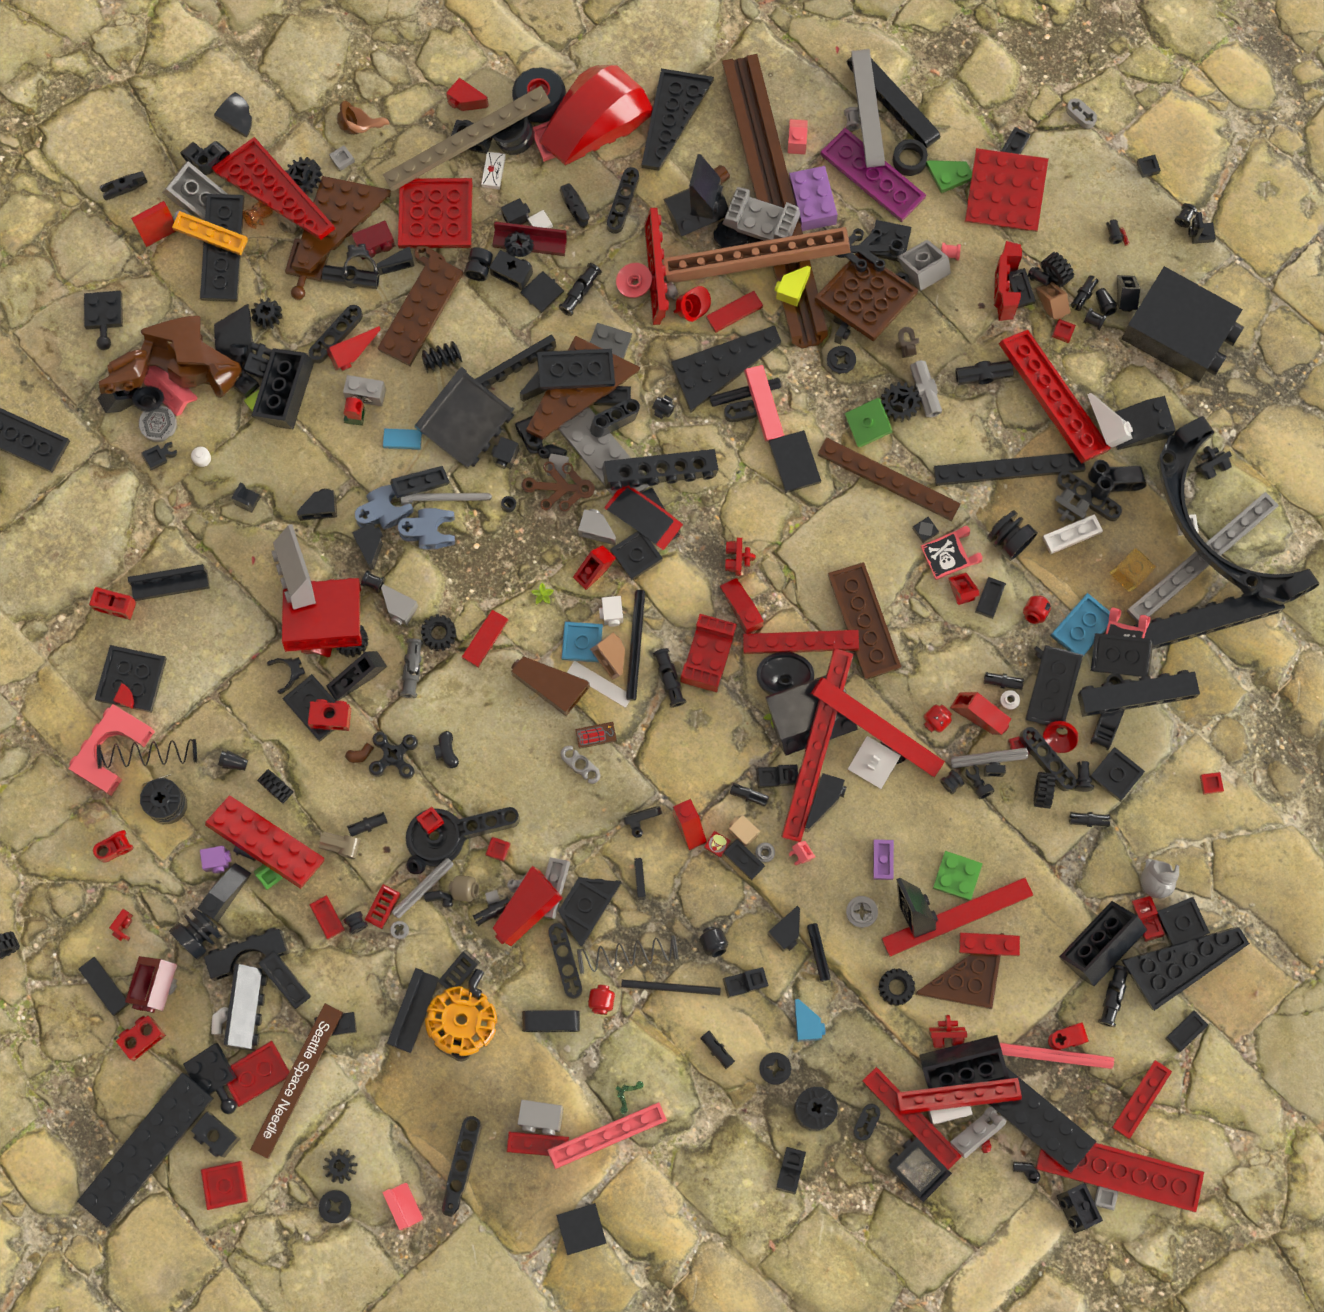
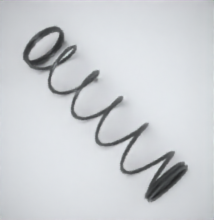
(673, 944)

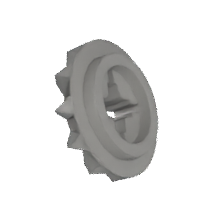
(869, 906)

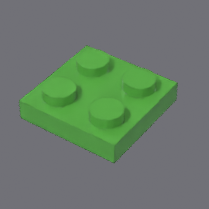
(957, 875)

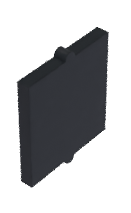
(542, 291)

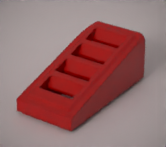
(392, 903)

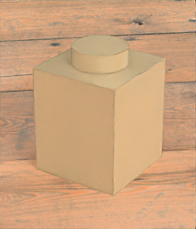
(743, 830)

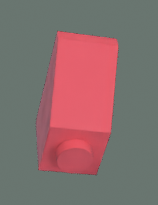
(797, 136)

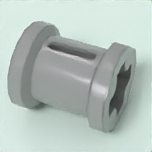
(852, 117)

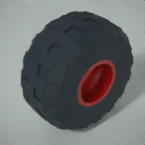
(551, 84)

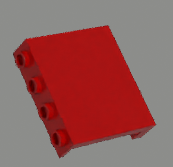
(328, 622)

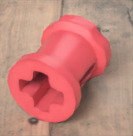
(951, 250)

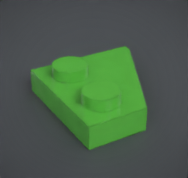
(949, 173)

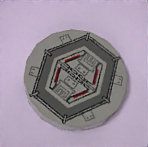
(158, 424)

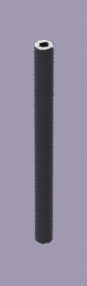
(670, 987)

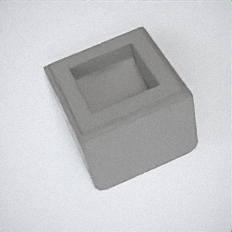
(558, 461)

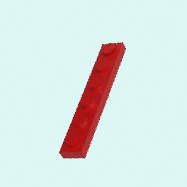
(800, 641)
(959, 1096)
(914, 1122)

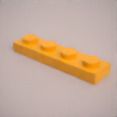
(210, 233)

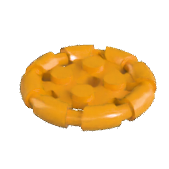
(456, 1031)

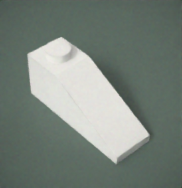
(1111, 424)

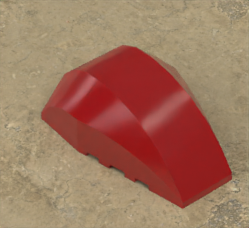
(595, 112)

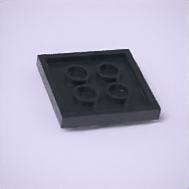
(137, 671)

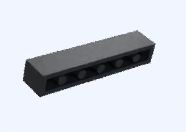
(1139, 693)

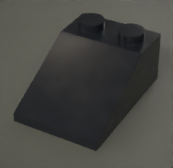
(704, 189)
(1149, 422)
(915, 908)

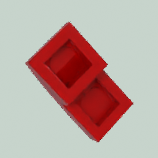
(1147, 912)

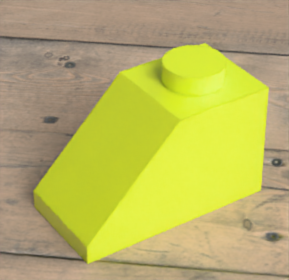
(792, 286)

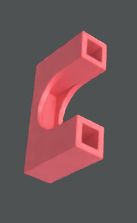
(114, 723)

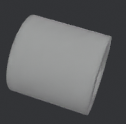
(492, 897)

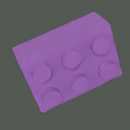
(814, 198)

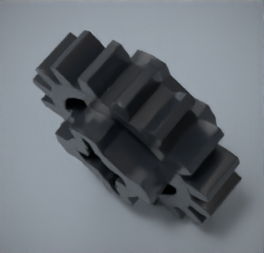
(310, 171)
(903, 394)

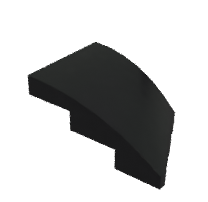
(234, 330)

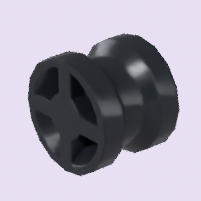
(952, 782)
(355, 922)

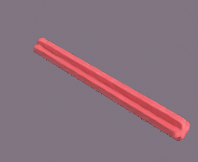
(1057, 1056)

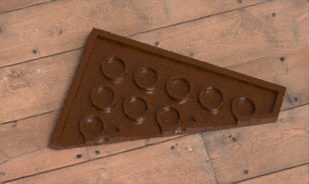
(346, 207)
(565, 404)

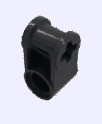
(528, 438)

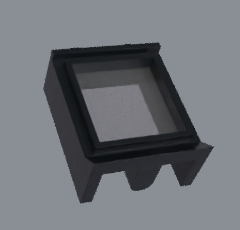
(918, 1169)

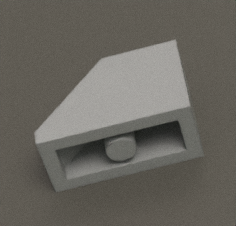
(595, 527)
(399, 606)

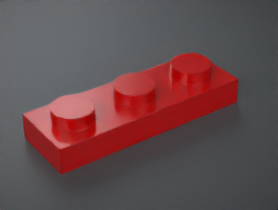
(989, 944)

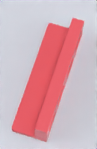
(174, 396)

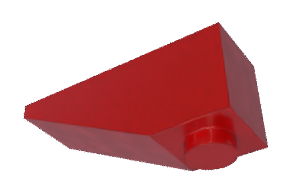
(347, 352)
(742, 606)

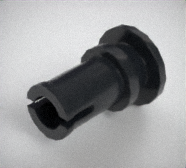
(1084, 780)

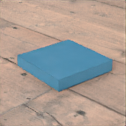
(579, 640)

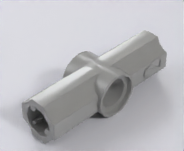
(926, 388)

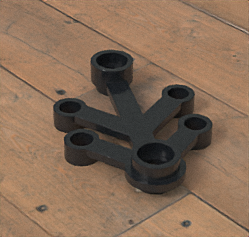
(866, 249)

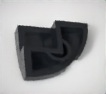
(236, 114)

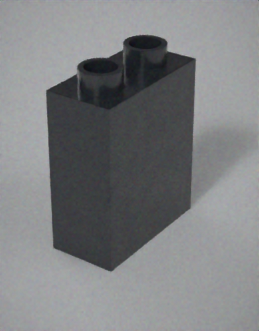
(1184, 325)

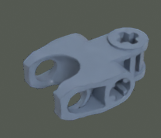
(381, 510)
(425, 528)

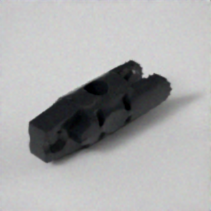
(123, 185)
(575, 204)

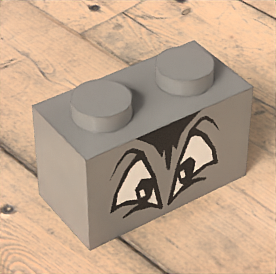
(365, 389)

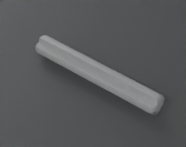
(986, 758)
(422, 888)

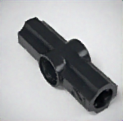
(362, 277)
(984, 372)

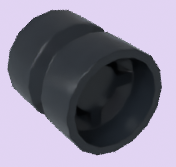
(478, 264)

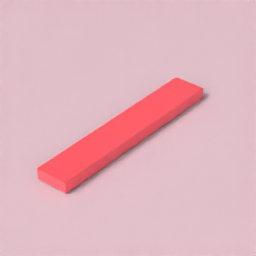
(607, 1135)

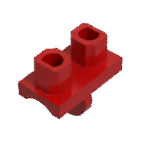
(735, 565)
(947, 1029)

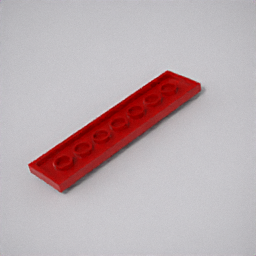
(1054, 396)
(1133, 1176)

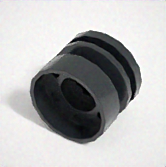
(1013, 536)
(172, 806)
(195, 933)
(812, 1120)

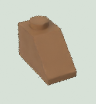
(1054, 300)
(610, 655)

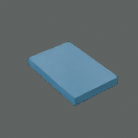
(1079, 628)

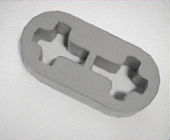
(1081, 113)

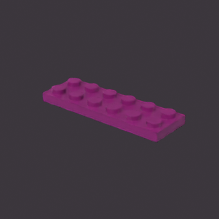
(880, 183)

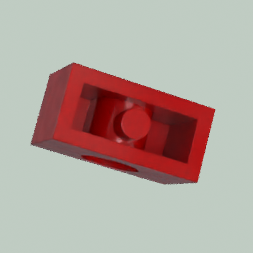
(339, 721)

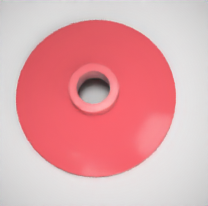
(631, 273)

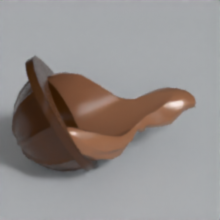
(355, 120)

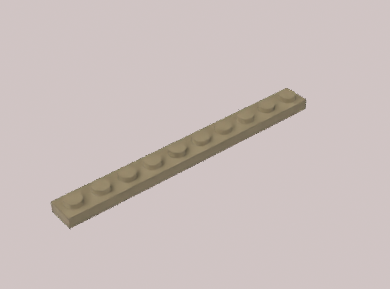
(466, 138)

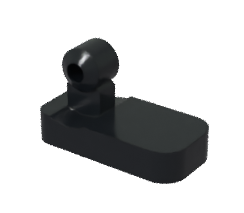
(634, 818)

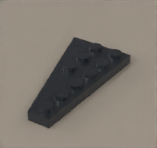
(674, 105)
(716, 367)
(1174, 968)

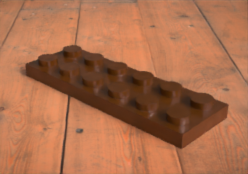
(420, 310)
(863, 613)

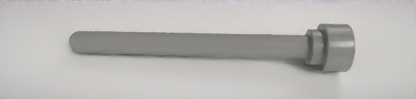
(445, 497)

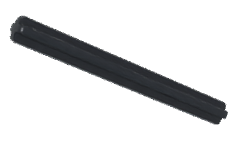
(635, 647)

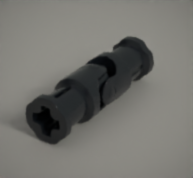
(580, 289)
(668, 678)
(1113, 999)

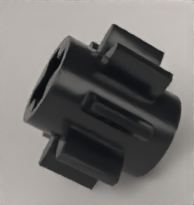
(663, 407)

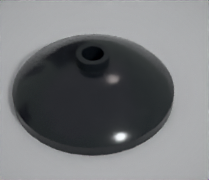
(783, 671)

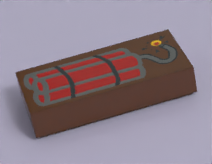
(596, 735)

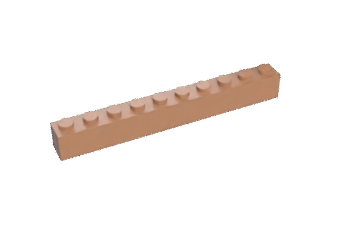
(757, 255)

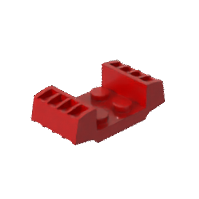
(1006, 301)
(708, 653)

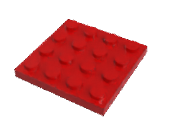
(1006, 190)
(436, 213)

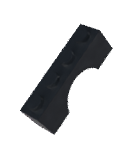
(222, 962)

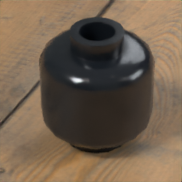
(713, 941)

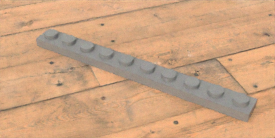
(1196, 564)

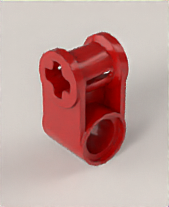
(114, 847)
(1071, 1036)

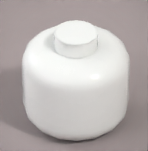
(201, 456)

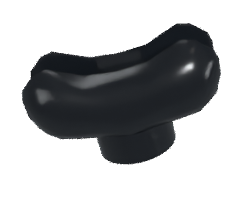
(445, 751)

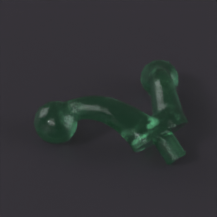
(620, 1095)

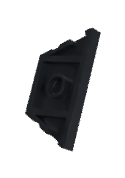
(586, 905)

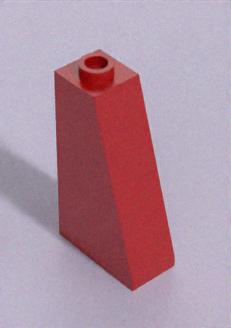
(527, 906)

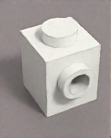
(611, 611)

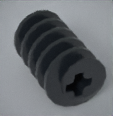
(441, 356)

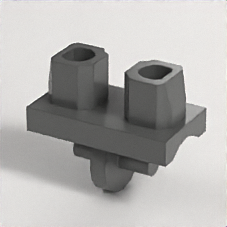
(1080, 509)

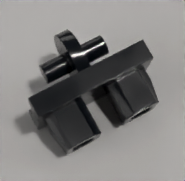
(1221, 459)

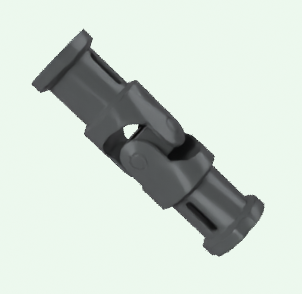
(411, 667)

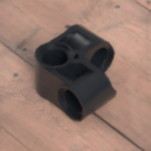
(210, 155)

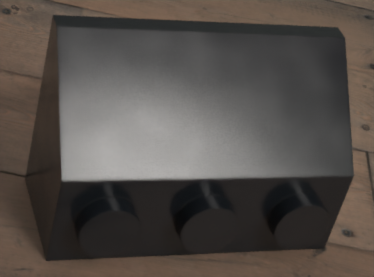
(680, 213)

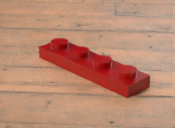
(1141, 1099)

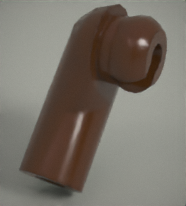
(360, 755)

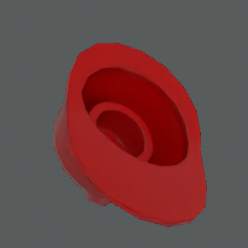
(693, 304)

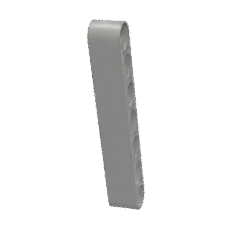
(868, 108)

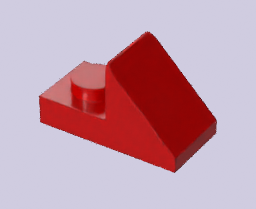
(963, 588)

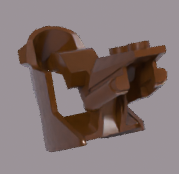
(185, 359)

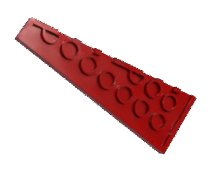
(265, 180)

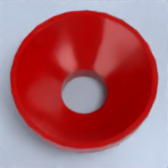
(1061, 742)

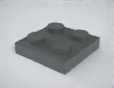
(611, 338)

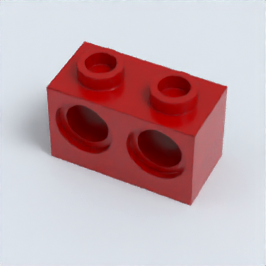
(112, 603)
(143, 1042)

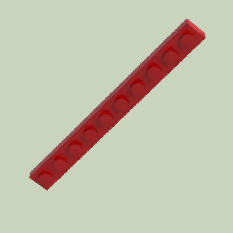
(815, 751)

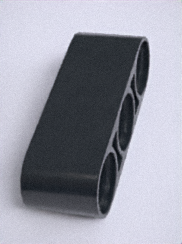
(619, 411)
(551, 1021)

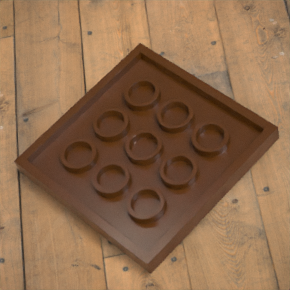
(866, 298)

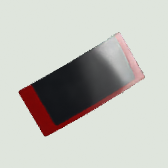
(644, 516)

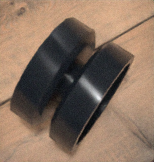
(516, 137)

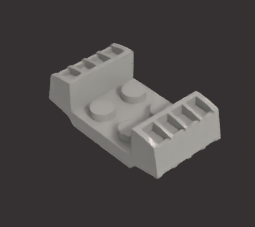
(759, 217)

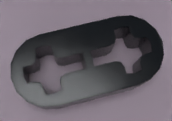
(742, 415)
(871, 1124)

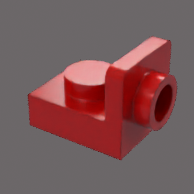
(121, 922)

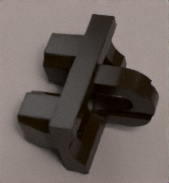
(908, 349)

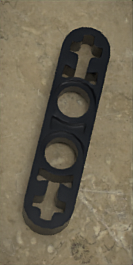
(623, 200)
(332, 331)
(1088, 496)
(1050, 757)
(563, 961)

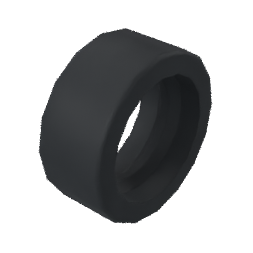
(912, 145)

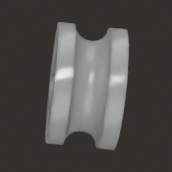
(405, 929)

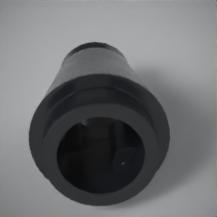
(1106, 303)
(230, 760)

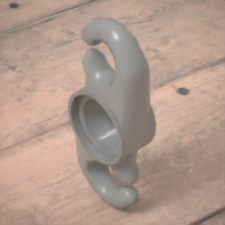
(584, 772)

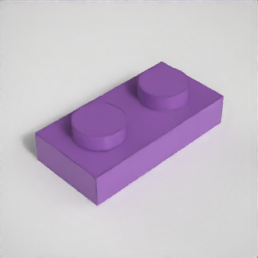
(883, 859)

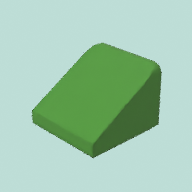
(267, 876)

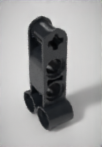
(1108, 722)

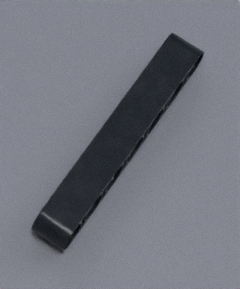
(902, 107)

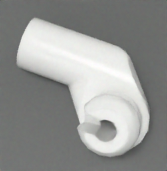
(218, 1019)

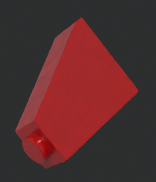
(981, 712)
(689, 824)

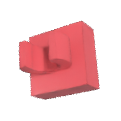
(803, 852)

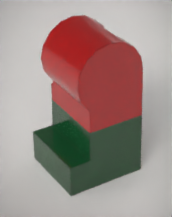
(354, 411)

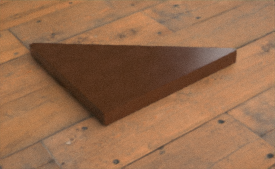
(967, 982)

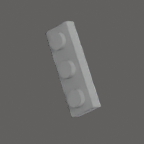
(556, 875)

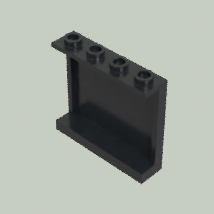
(464, 418)

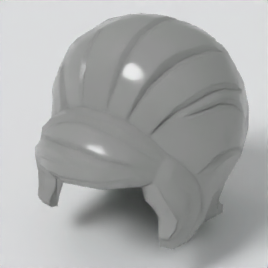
(1159, 879)

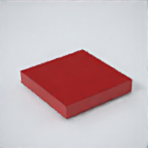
(224, 1185)

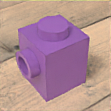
(215, 859)

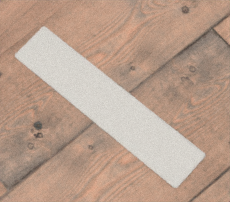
(599, 683)

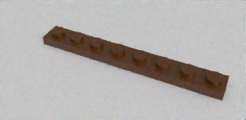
(889, 479)

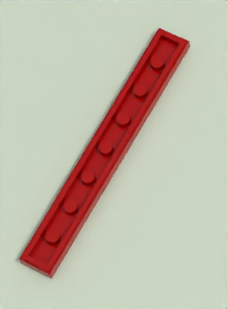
(877, 727)
(961, 915)

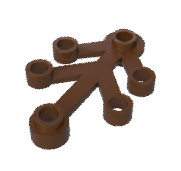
(561, 487)

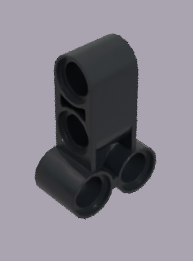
(1115, 479)

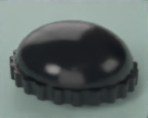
(147, 398)

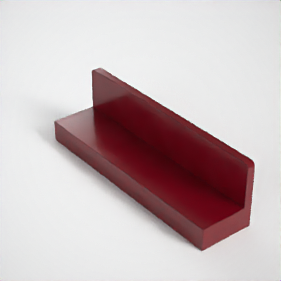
(545, 239)

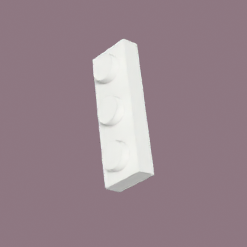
(1072, 534)

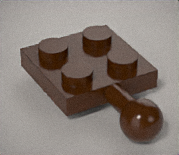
(298, 291)

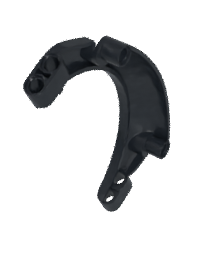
(1178, 454)

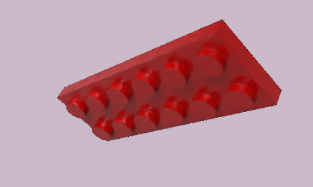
(655, 255)
(264, 841)

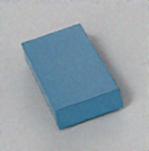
(402, 439)

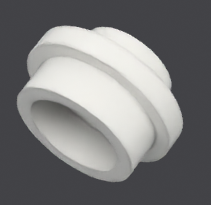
(1007, 705)

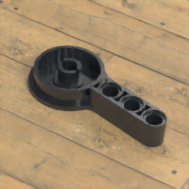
(453, 834)

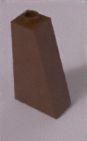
(552, 685)

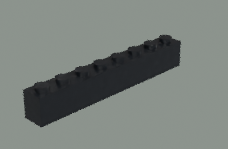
(1208, 619)

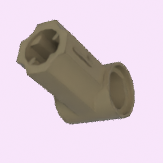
(345, 846)

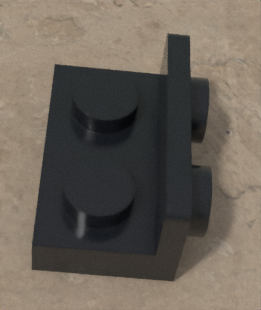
(1079, 1208)

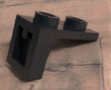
(1200, 231)

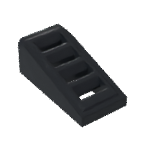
(396, 262)
(459, 961)

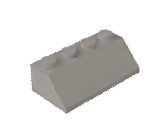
(293, 569)

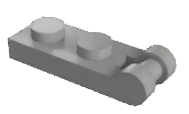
(978, 1132)

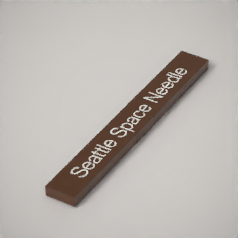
(296, 1081)

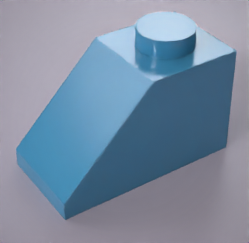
(807, 1023)

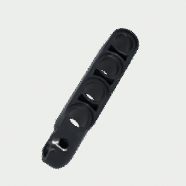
(455, 1197)

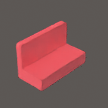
(403, 1206)

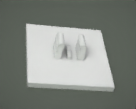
(874, 762)

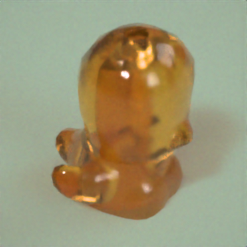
(256, 214)

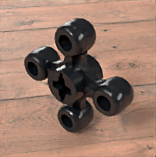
(387, 760)

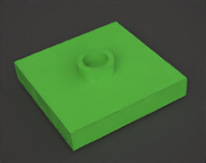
(868, 422)

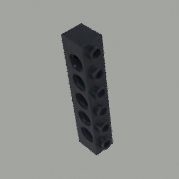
(649, 464)

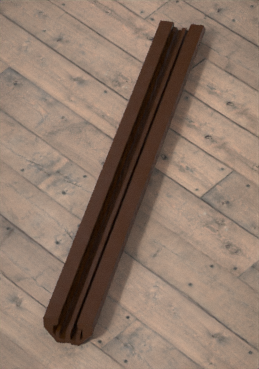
(771, 183)

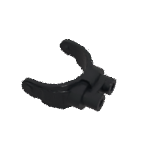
(359, 251)
(296, 671)

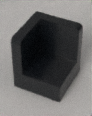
(245, 498)

